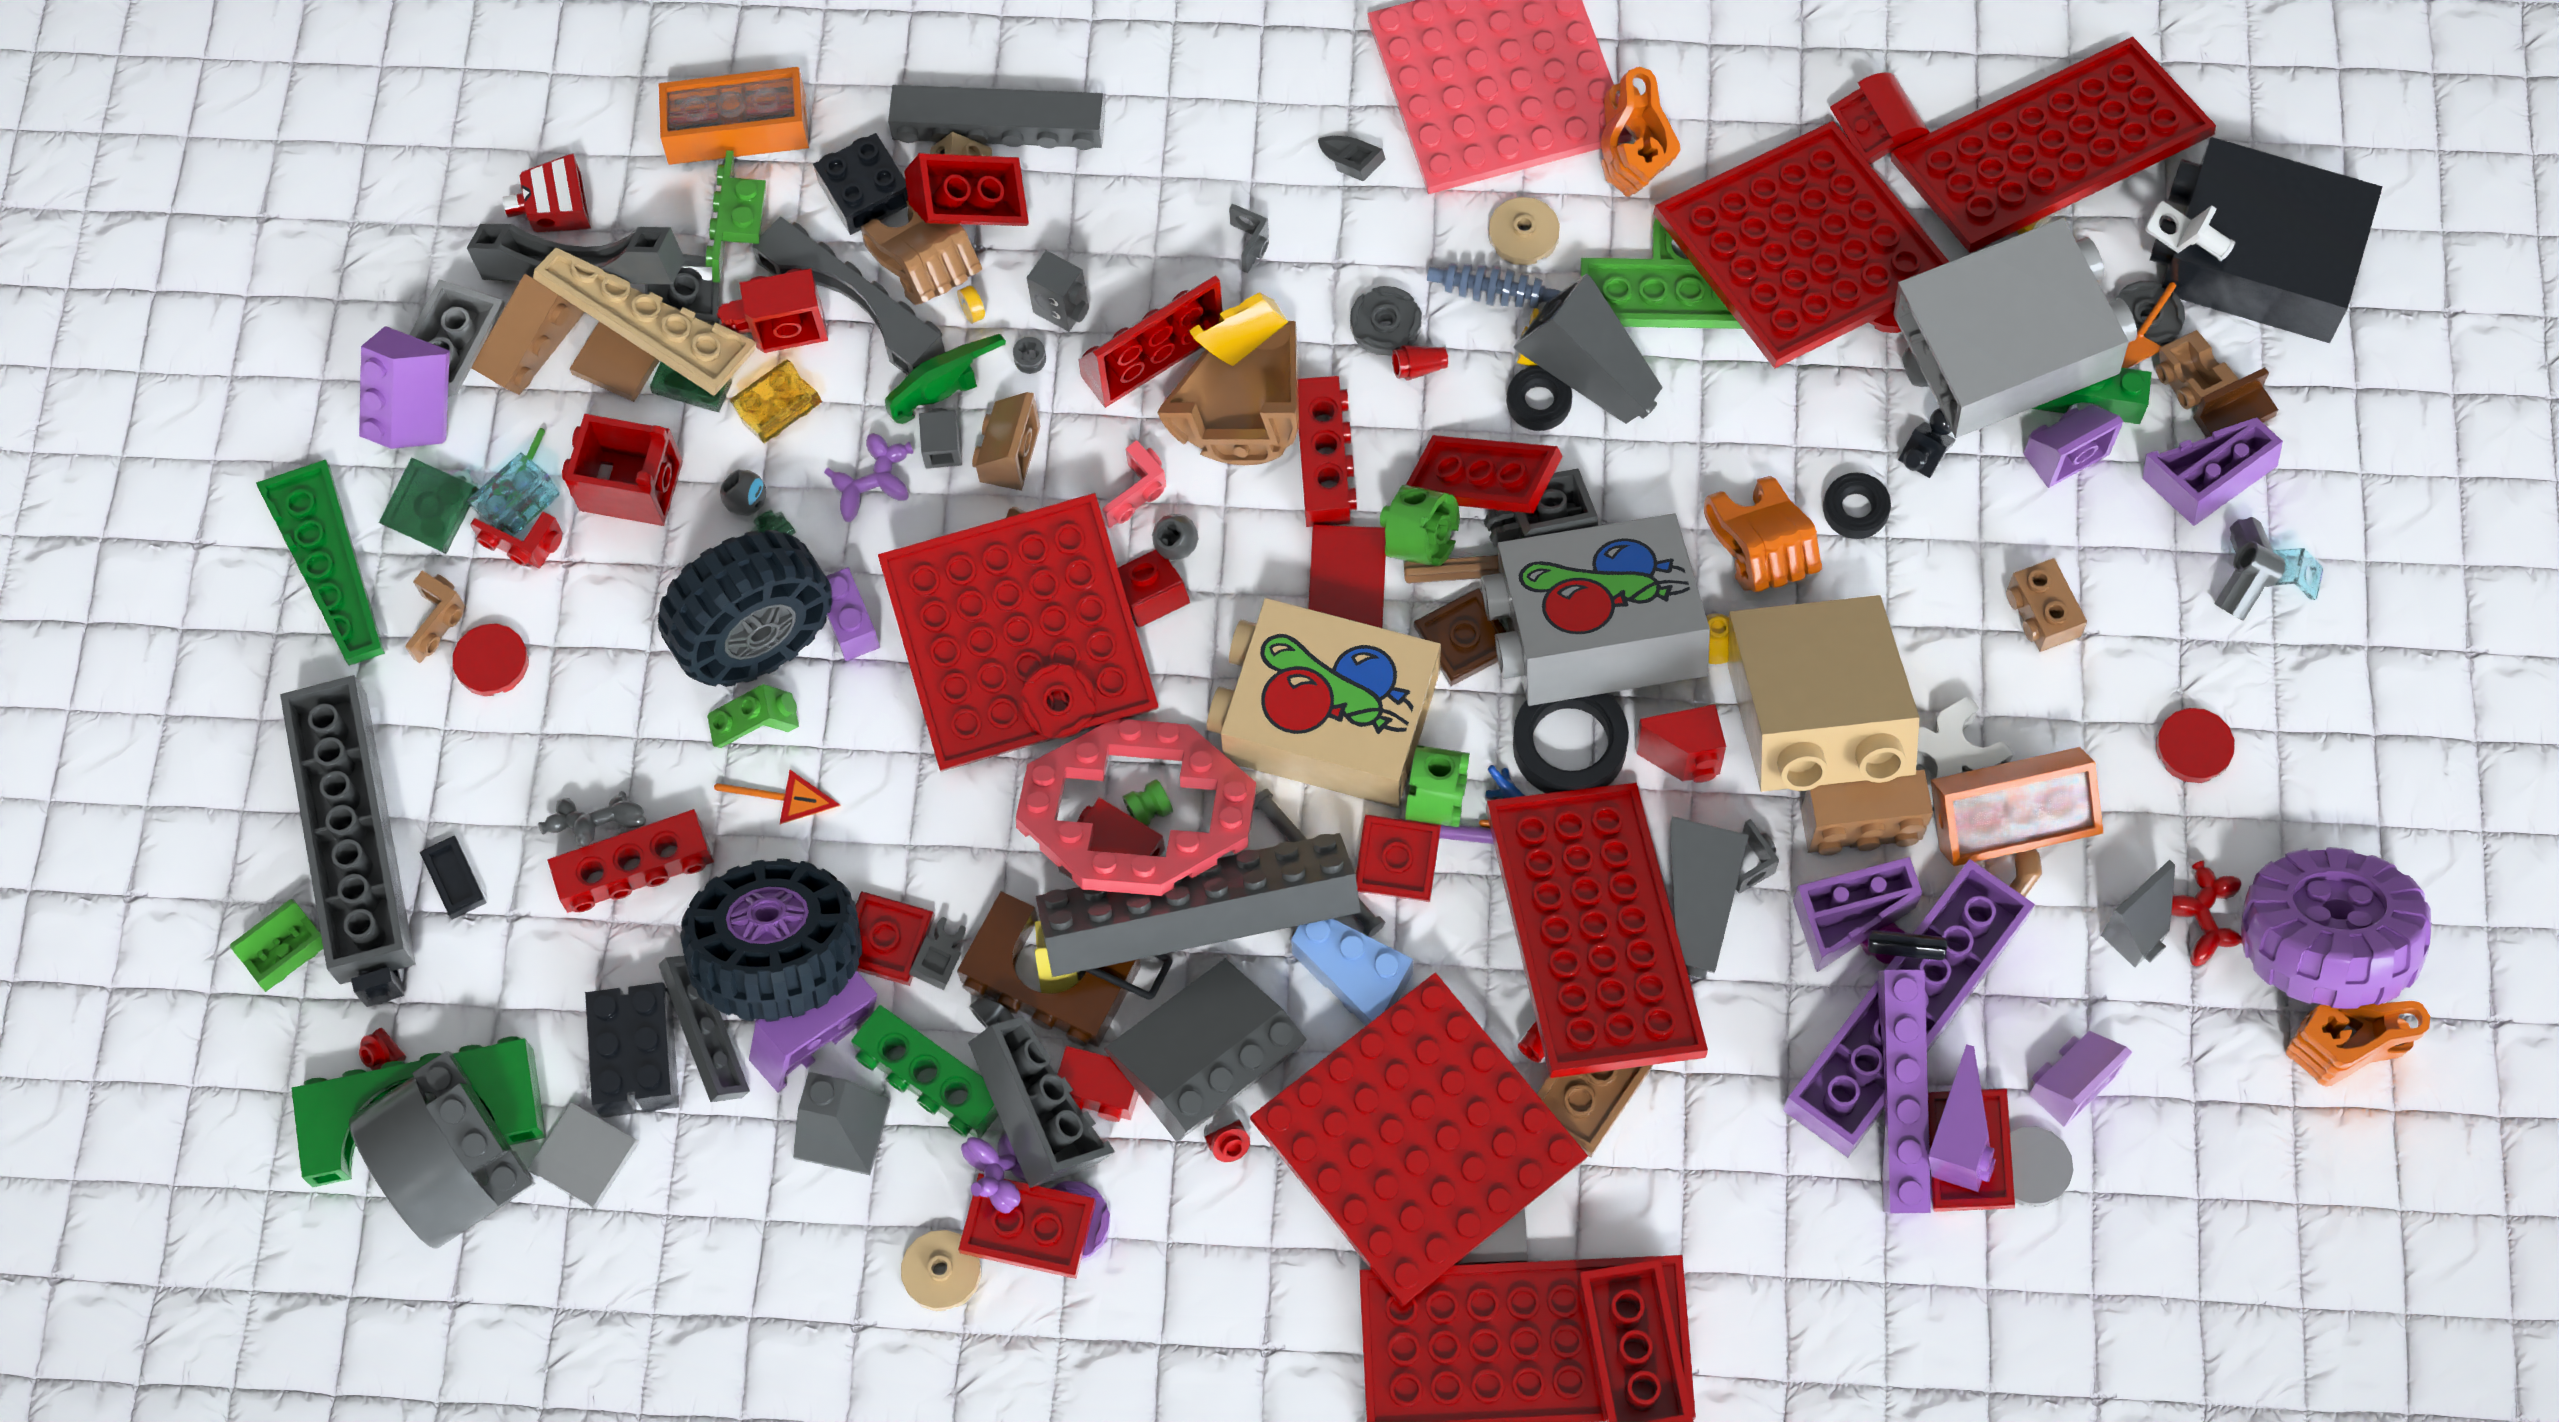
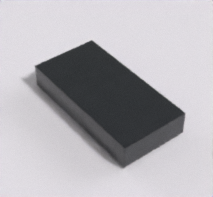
(453, 877)

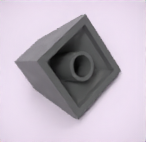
(2143, 918)
(839, 1124)

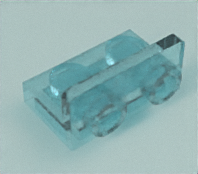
(514, 495)

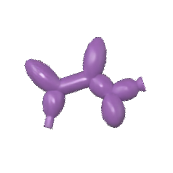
(880, 478)
(984, 1158)

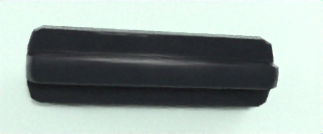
(1907, 945)

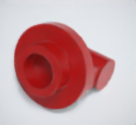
(379, 1049)
(1228, 1142)

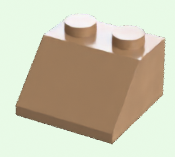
(1008, 442)

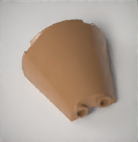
(1239, 410)

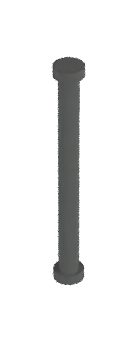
(1264, 802)

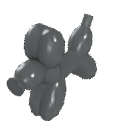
(619, 810)

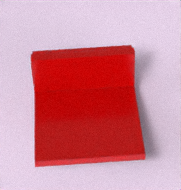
(1152, 588)

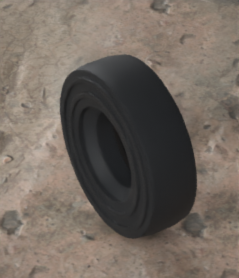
(1533, 418)
(1852, 526)

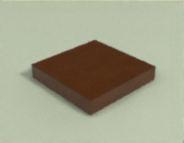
(1464, 636)

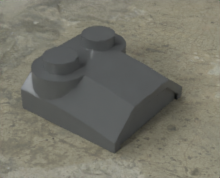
(691, 289)

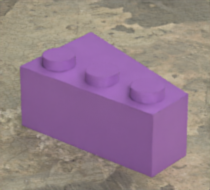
(1847, 907)
(787, 1043)

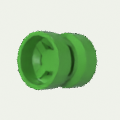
(1147, 804)

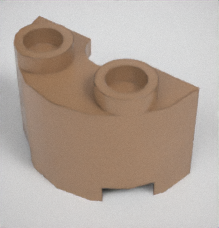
(2192, 369)

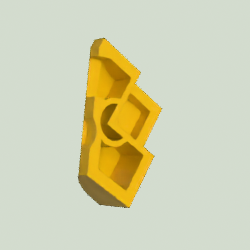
(1241, 328)

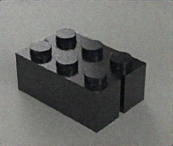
(631, 1049)

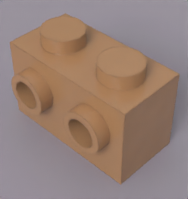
(2046, 605)

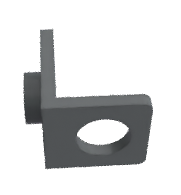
(1259, 241)
(1765, 851)

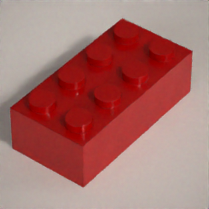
(1634, 1344)

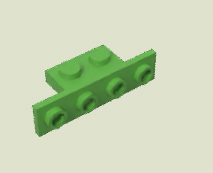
(739, 213)

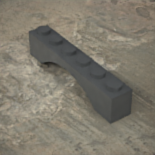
(642, 257)
(905, 336)

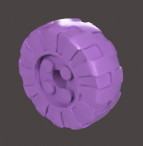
(2336, 927)

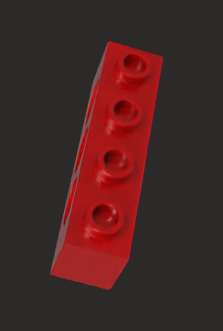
(1325, 504)
(610, 855)

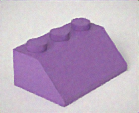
(403, 390)

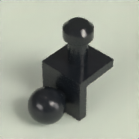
(1927, 445)

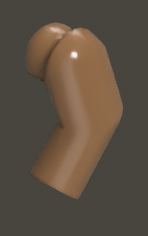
(2028, 871)

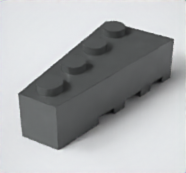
(1035, 1104)

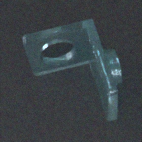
(2295, 571)

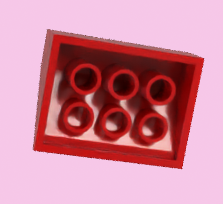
(1151, 344)

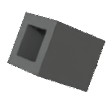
(940, 438)

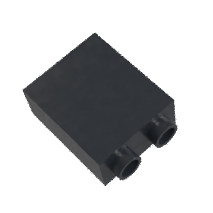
(2293, 235)

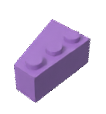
(2214, 470)

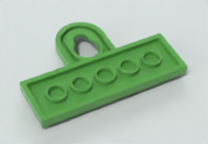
(1659, 289)

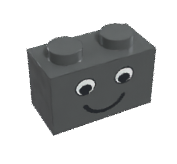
(1058, 291)

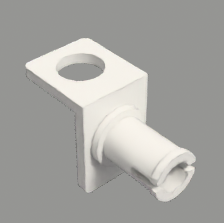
(2190, 231)

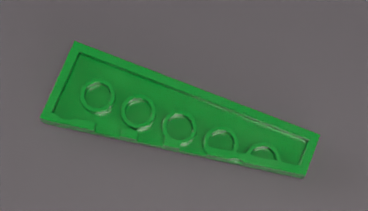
(318, 536)

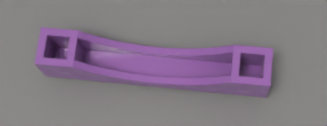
(1906, 1091)

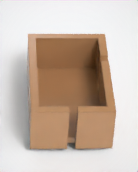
(1866, 814)

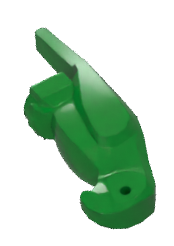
(938, 378)

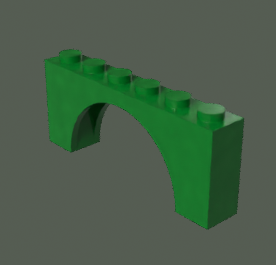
(500, 1075)

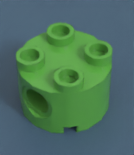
(1420, 525)
(1437, 786)

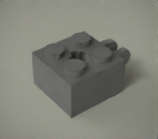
(1561, 509)

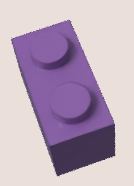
(849, 617)

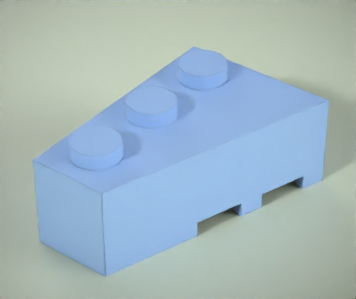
(1353, 966)

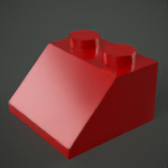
(1684, 743)

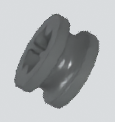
(1033, 365)

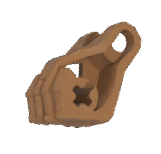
(924, 255)

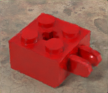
(778, 311)

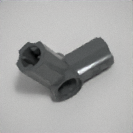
(2254, 567)

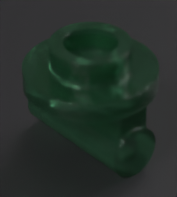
(772, 521)

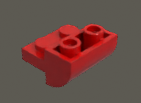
(1879, 117)

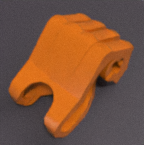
(1656, 145)
(1769, 540)
(2329, 1054)

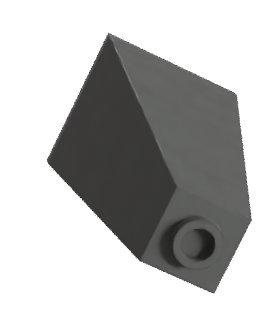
(1591, 352)
(1704, 885)

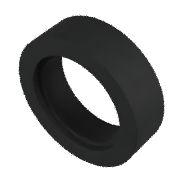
(1551, 779)

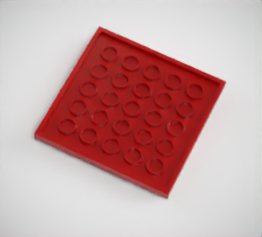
(1800, 242)
(1000, 604)
(1418, 1138)

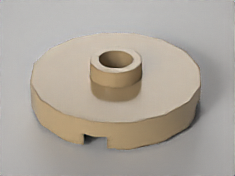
(1524, 246)
(943, 1290)

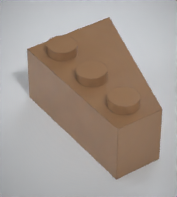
(525, 335)

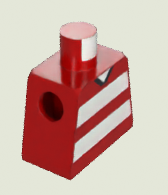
(551, 197)

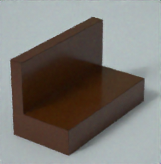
(2236, 404)

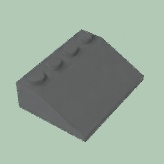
(1204, 1047)

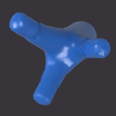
(1506, 785)

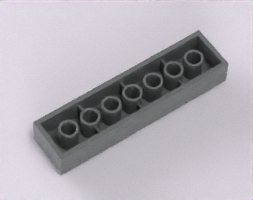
(347, 829)
(1230, 901)

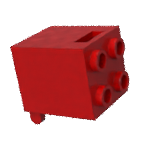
(642, 473)

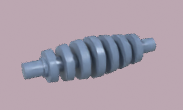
(1492, 285)

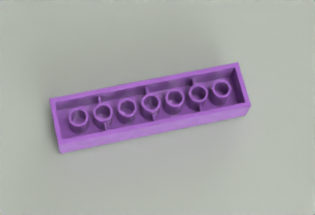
(1847, 1083)

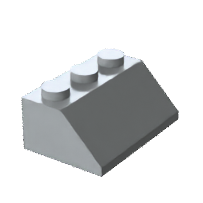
(457, 322)

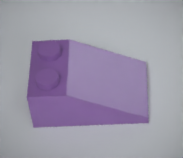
(1961, 1143)

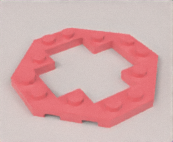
(1187, 851)

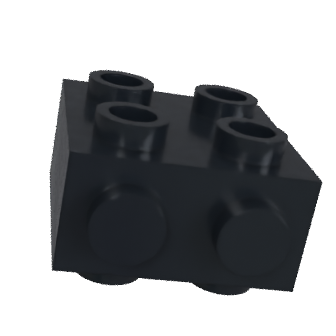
(862, 182)

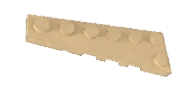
(675, 337)

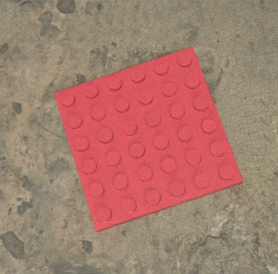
(1493, 84)

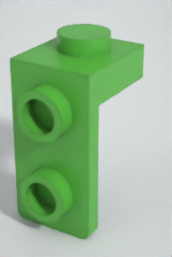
(750, 711)

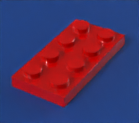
(1487, 472)

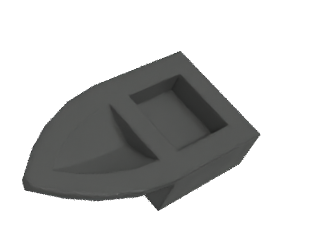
(1352, 155)

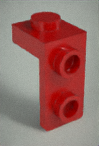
(539, 543)

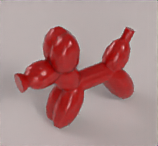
(2188, 906)

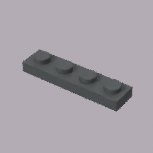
(704, 1034)

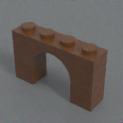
(991, 970)

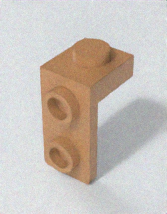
(445, 615)

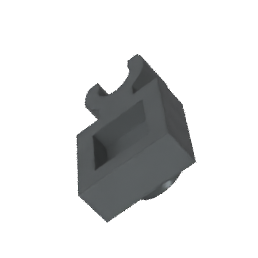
(937, 957)

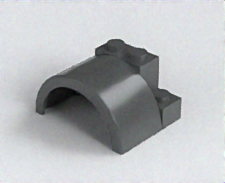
(429, 1152)

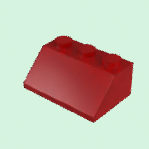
(967, 189)

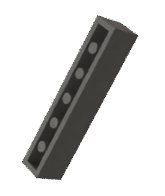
(997, 116)

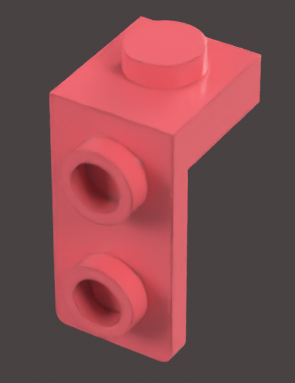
(1152, 484)

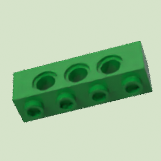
(886, 1031)

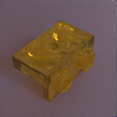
(775, 401)

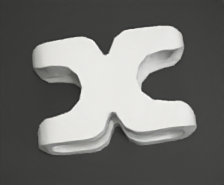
(1948, 752)

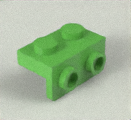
(278, 945)

